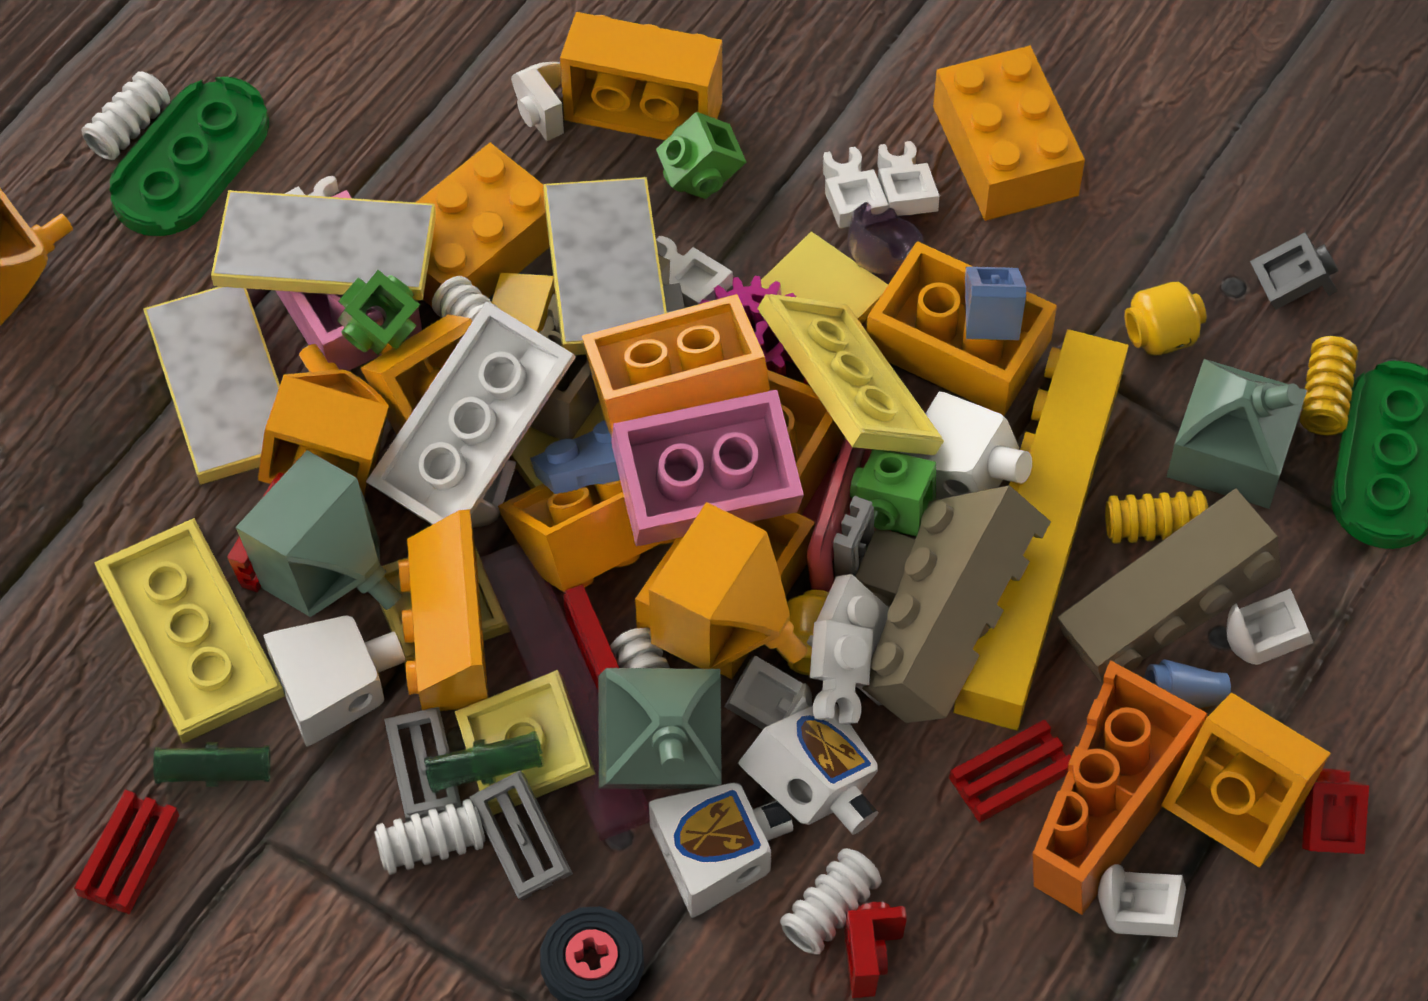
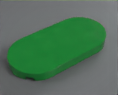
(188, 156)
(1383, 458)

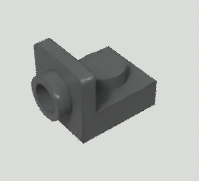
(1295, 270)

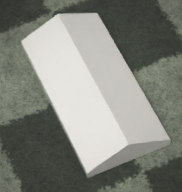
(471, 417)

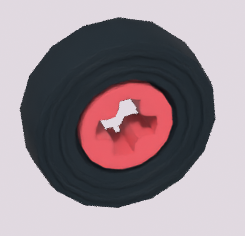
(607, 934)

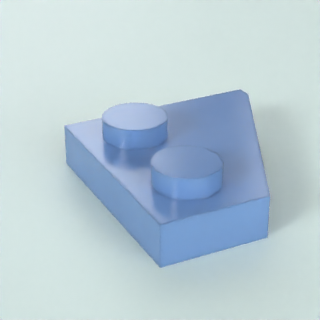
(577, 461)

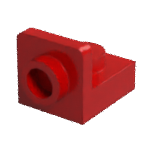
(1336, 814)
(865, 943)

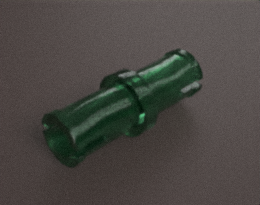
(484, 761)
(212, 764)

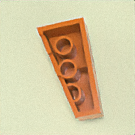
(1112, 784)

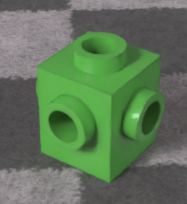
(700, 155)
(388, 297)
(897, 488)

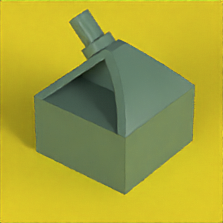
(1236, 432)
(315, 539)
(659, 728)

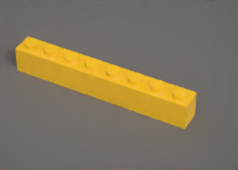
(1064, 457)

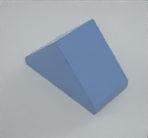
(994, 303)

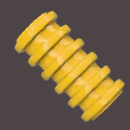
(1329, 385)
(1151, 515)

